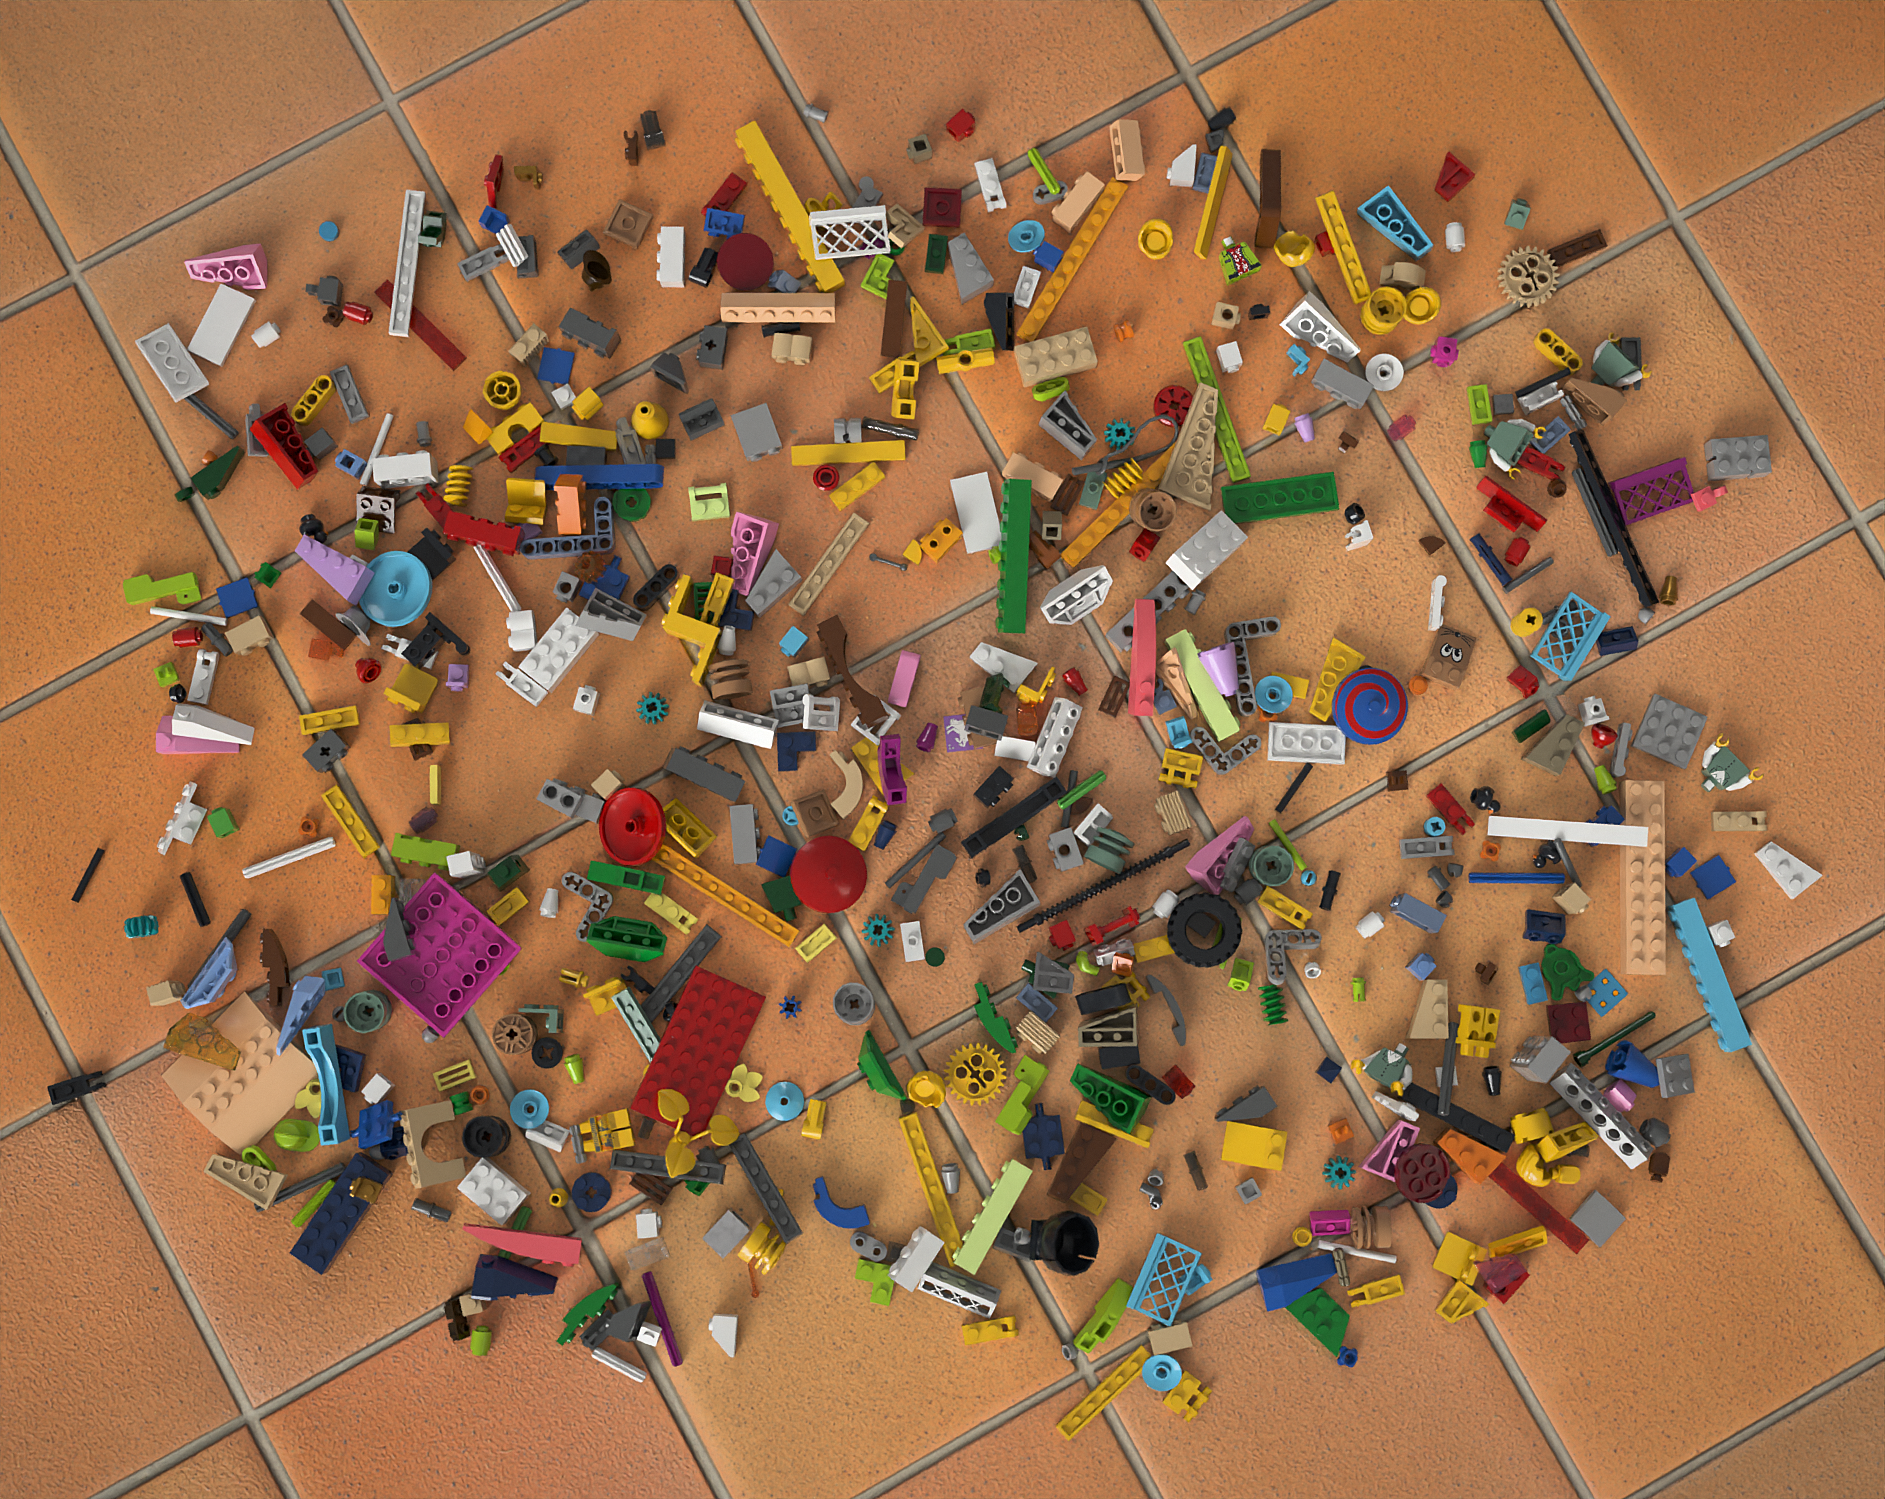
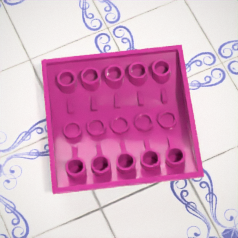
(453, 960)

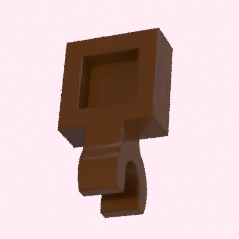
(631, 152)

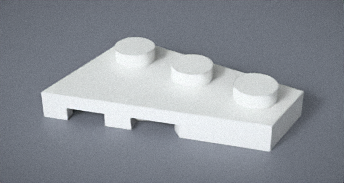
(998, 661)
(1786, 869)
(1402, 1109)

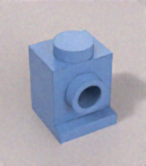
(357, 468)

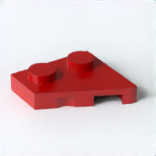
(1453, 177)
(493, 179)

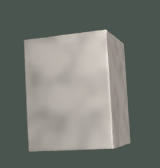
(726, 1233)

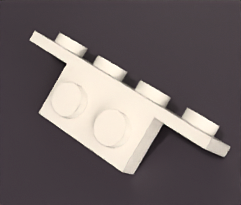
(185, 820)

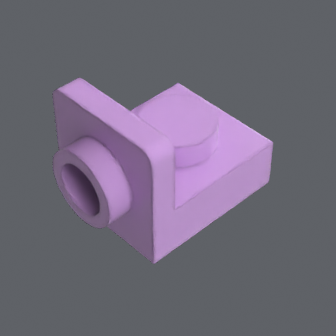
(458, 677)

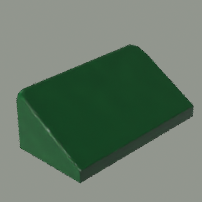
(1531, 726)

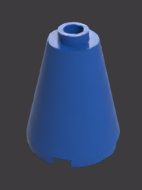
(1632, 1065)

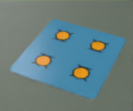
(1605, 992)

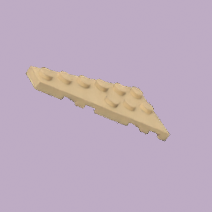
(1192, 459)

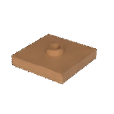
(628, 224)
(814, 813)

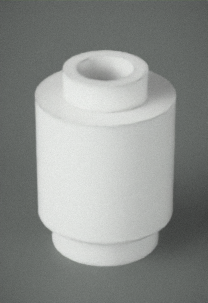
(1455, 237)
(266, 334)
(1165, 904)
(1370, 924)

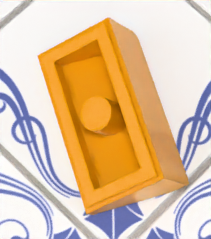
(476, 427)

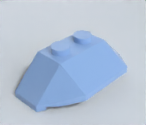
(213, 977)

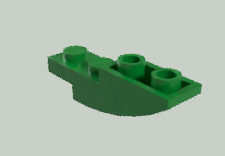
(626, 877)
(998, 1026)
(590, 1305)

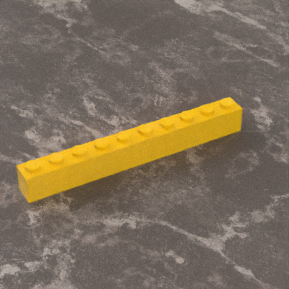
(788, 205)

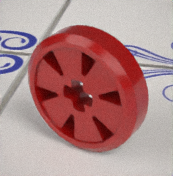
(1177, 395)

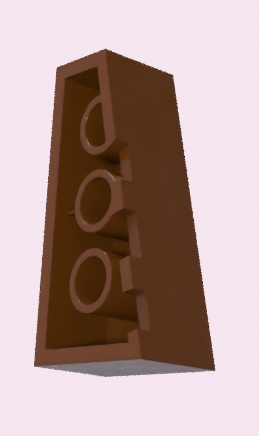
(1080, 1158)

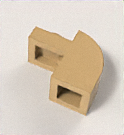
(1403, 274)

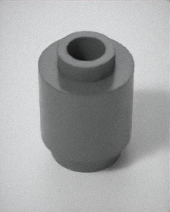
(942, 820)
(1248, 891)
(707, 1155)

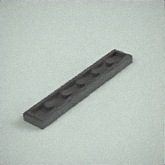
(680, 972)
(656, 1165)
(766, 1188)

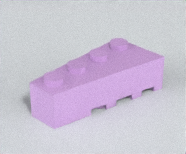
(338, 570)

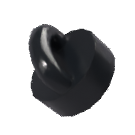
(1354, 513)
(670, 1007)

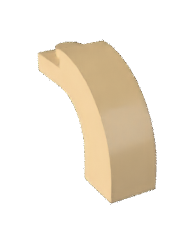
(850, 798)

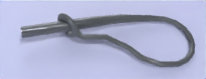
(1103, 464)

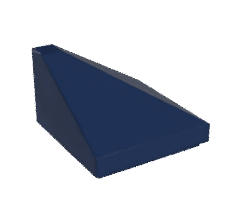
(1328, 1070)

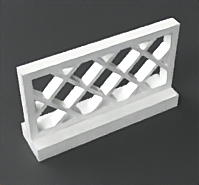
(845, 217)

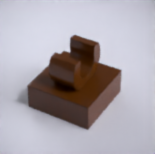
(1348, 440)
(1397, 780)
(1487, 973)

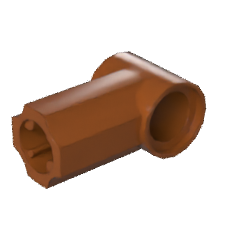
(1045, 553)

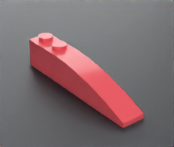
(1143, 659)
(530, 1244)

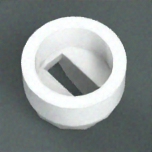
(1316, 970)

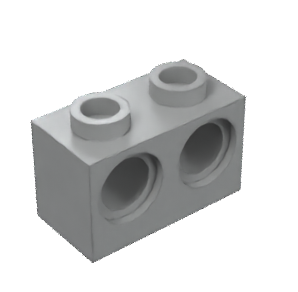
(558, 801)

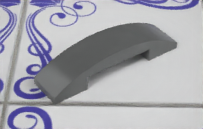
(1179, 1031)

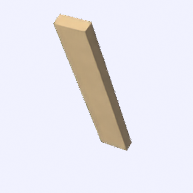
(828, 564)

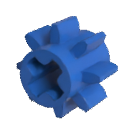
(788, 1013)

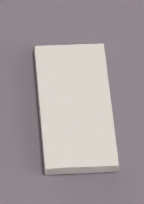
(221, 325)
(172, 362)
(976, 512)
(1306, 743)

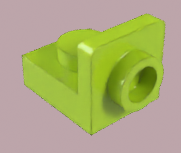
(1241, 974)

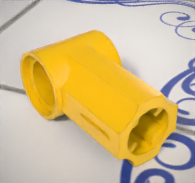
(814, 1121)

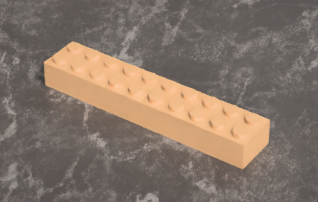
(1643, 881)

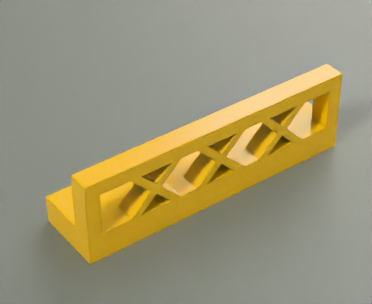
(1090, 1115)

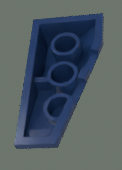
(504, 1277)

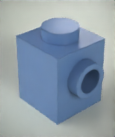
(1421, 965)

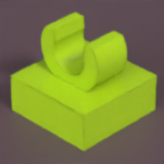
(166, 674)

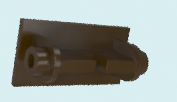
(459, 1327)

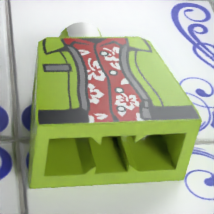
(1237, 261)

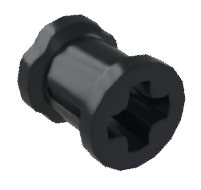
(546, 456)

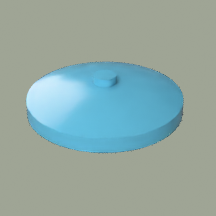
(397, 589)

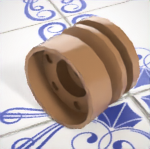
(1161, 513)
(730, 675)
(521, 1024)
(1373, 1226)

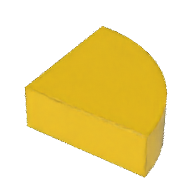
(913, 552)

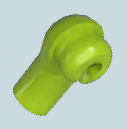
(1084, 965)

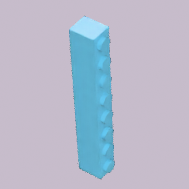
(1709, 975)

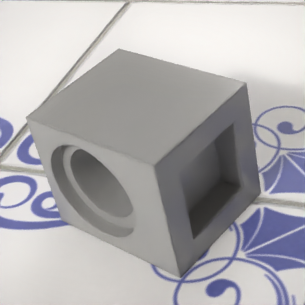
(564, 579)

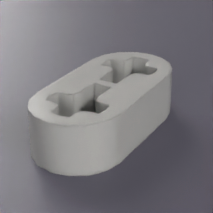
(1048, 198)

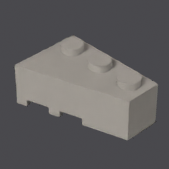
(1068, 427)
(773, 584)

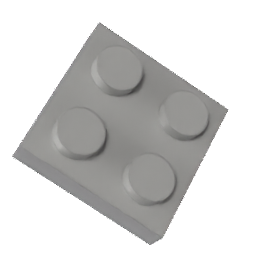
(1675, 1075)

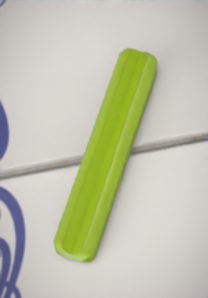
(1044, 171)
(313, 1204)

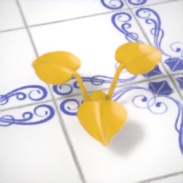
(681, 1159)

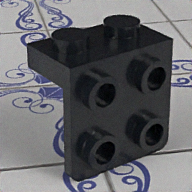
(433, 552)

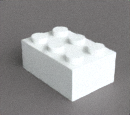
(405, 470)
(493, 1190)

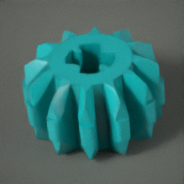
(1117, 428)
(650, 702)
(141, 926)
(871, 929)
(1336, 1180)

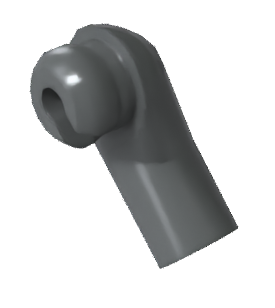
(1153, 1194)

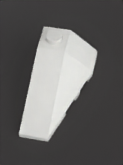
(1317, 325)
(205, 724)

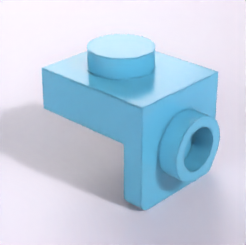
(1299, 356)
(1178, 732)
(1200, 1277)

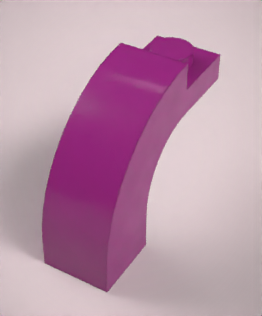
(890, 770)

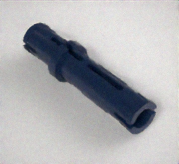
(1479, 542)

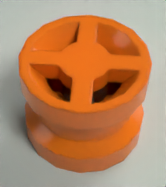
(1123, 330)

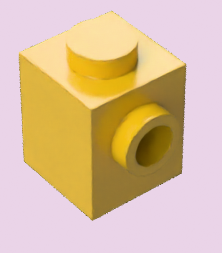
(1276, 419)

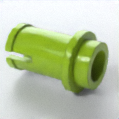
(1358, 987)

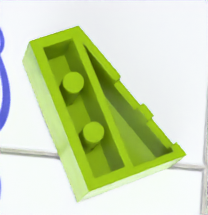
(423, 851)

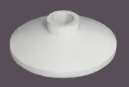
(1387, 364)

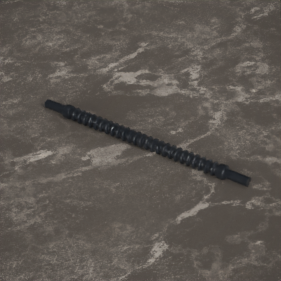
(1167, 853)

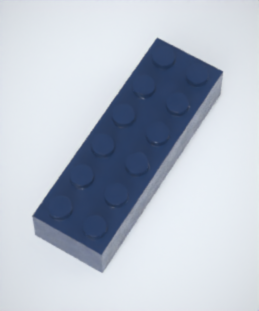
(338, 1216)

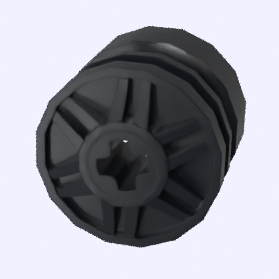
(476, 1134)

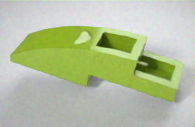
(1107, 1315)

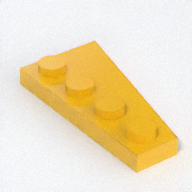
(1338, 664)

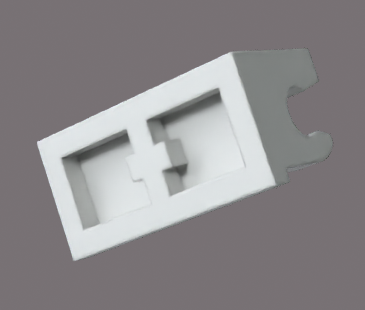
(1540, 398)
(1361, 536)
(1087, 829)

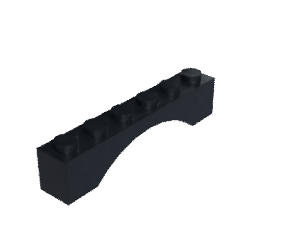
(1014, 817)
(1459, 1118)

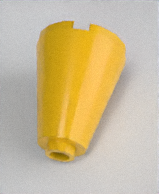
(649, 420)

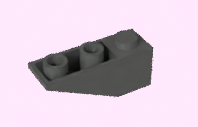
(396, 936)
(1252, 1106)

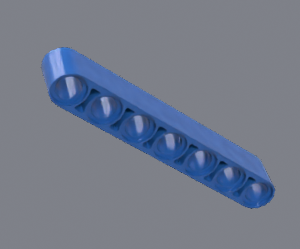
(606, 476)

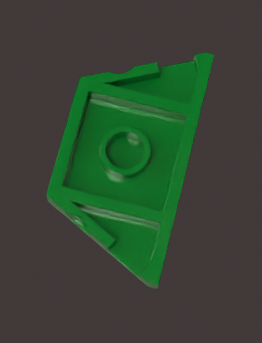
(1322, 1318)

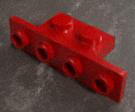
(1508, 508)

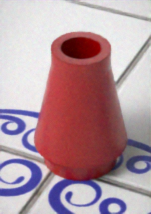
(1074, 681)

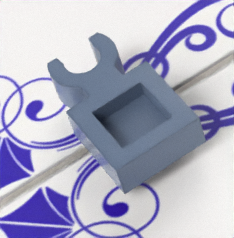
(1163, 699)

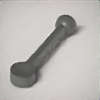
(873, 557)

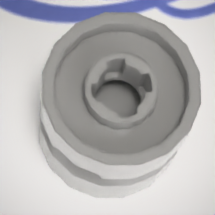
(847, 430)

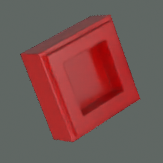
(721, 565)

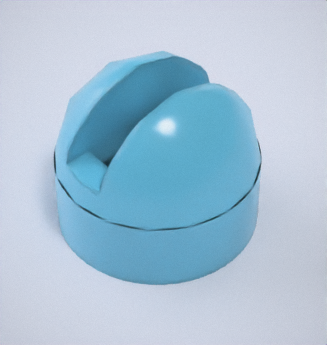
(1304, 876)

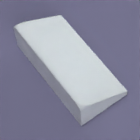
(1014, 748)
(549, 1135)

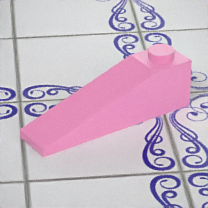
(235, 266)

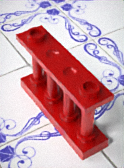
(1096, 933)

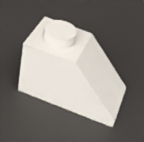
(1183, 168)
(725, 1331)

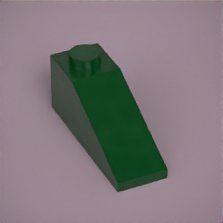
(216, 475)

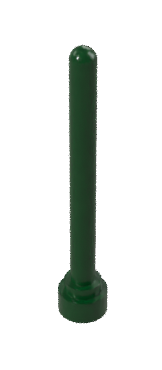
(1583, 1057)

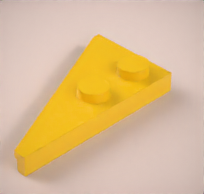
(927, 340)

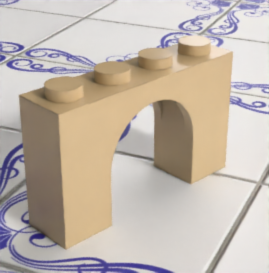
(423, 1169)

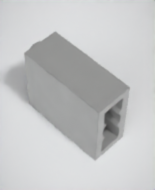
(757, 432)

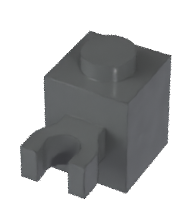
(328, 292)

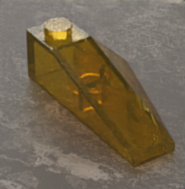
(199, 1040)

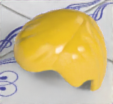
(1155, 238)
(1294, 249)
(1422, 305)
(927, 1089)
(1531, 1167)

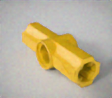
(977, 358)

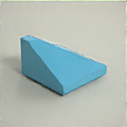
(333, 979)

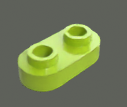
(1050, 388)
(260, 1160)

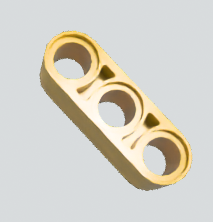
(1555, 342)
(312, 410)

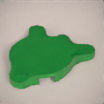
(1563, 970)

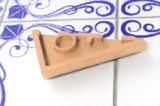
(1172, 675)

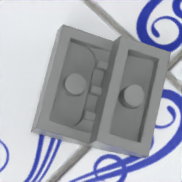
(789, 704)
(1597, 1218)

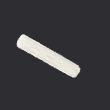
(619, 1364)

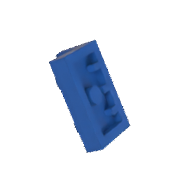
(723, 222)

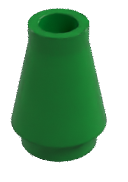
(1478, 452)

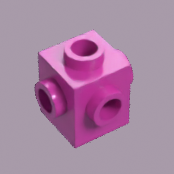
(1444, 351)

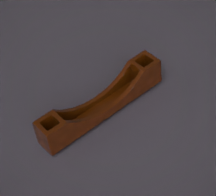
(870, 706)

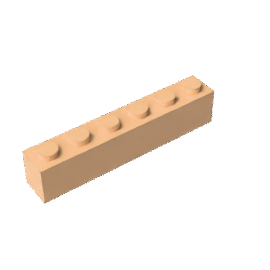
(778, 307)

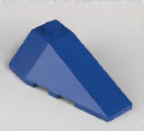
(1292, 1280)

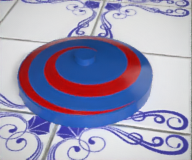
(1369, 706)

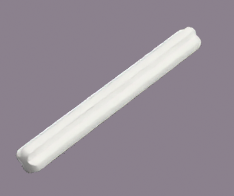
(497, 578)
(289, 857)

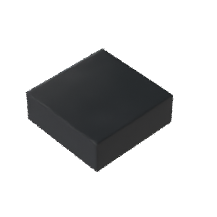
(665, 449)

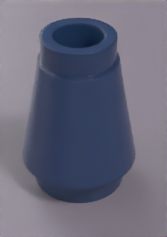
(885, 834)

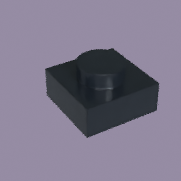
(1258, 311)

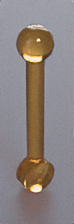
(755, 1293)

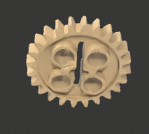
(1513, 285)

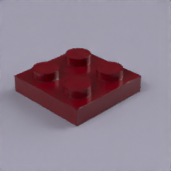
(942, 207)
(1568, 1022)

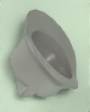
(357, 622)

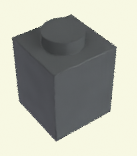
(320, 444)

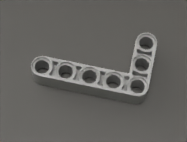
(1239, 641)

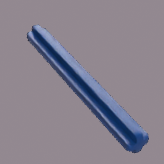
(1530, 878)

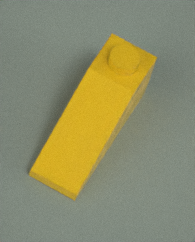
(1565, 1141)

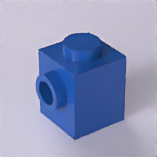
(1048, 256)
(1679, 862)

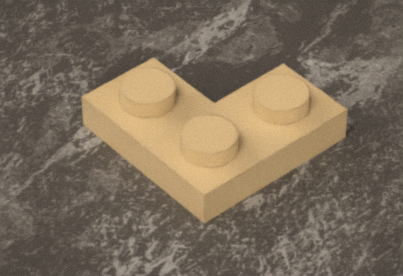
(906, 227)

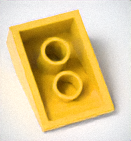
(1254, 1145)

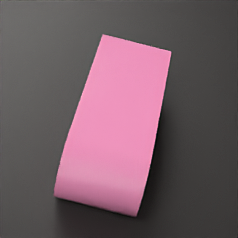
(904, 678)

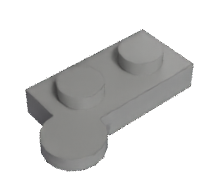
(869, 195)

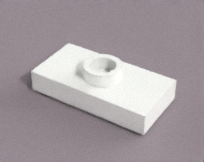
(912, 941)

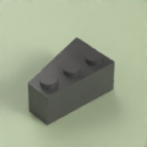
(589, 333)

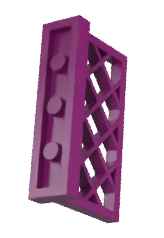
(1647, 475)

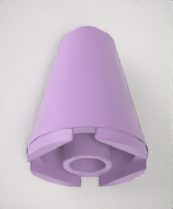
(1222, 667)

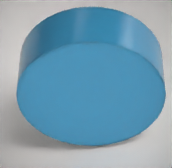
(328, 231)

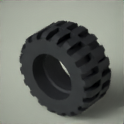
(1223, 911)

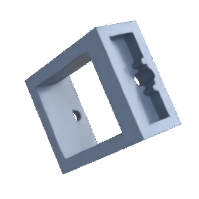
(1417, 913)

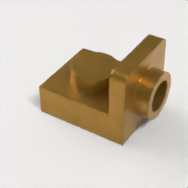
(526, 173)
(366, 1189)

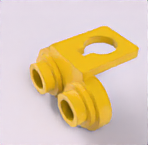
(815, 205)

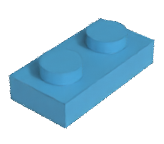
(1533, 983)

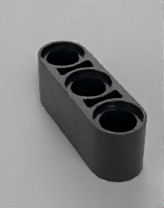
(646, 590)
(1103, 998)
(1159, 1086)

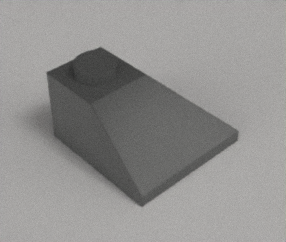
(670, 370)
(628, 1322)

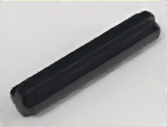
(195, 899)

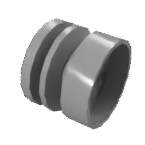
(849, 993)

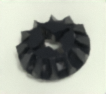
(556, 1054)

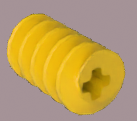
(1123, 478)
(457, 484)
(1519, 622)

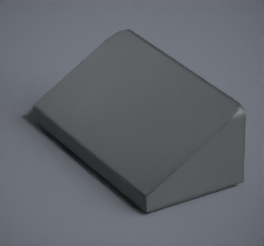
(574, 250)

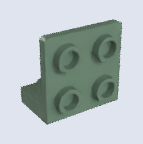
(555, 1019)

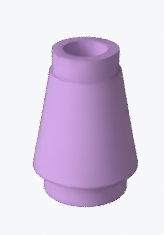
(1305, 427)

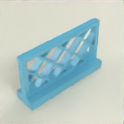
(1584, 643)
(1148, 1271)

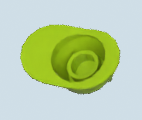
(296, 1135)

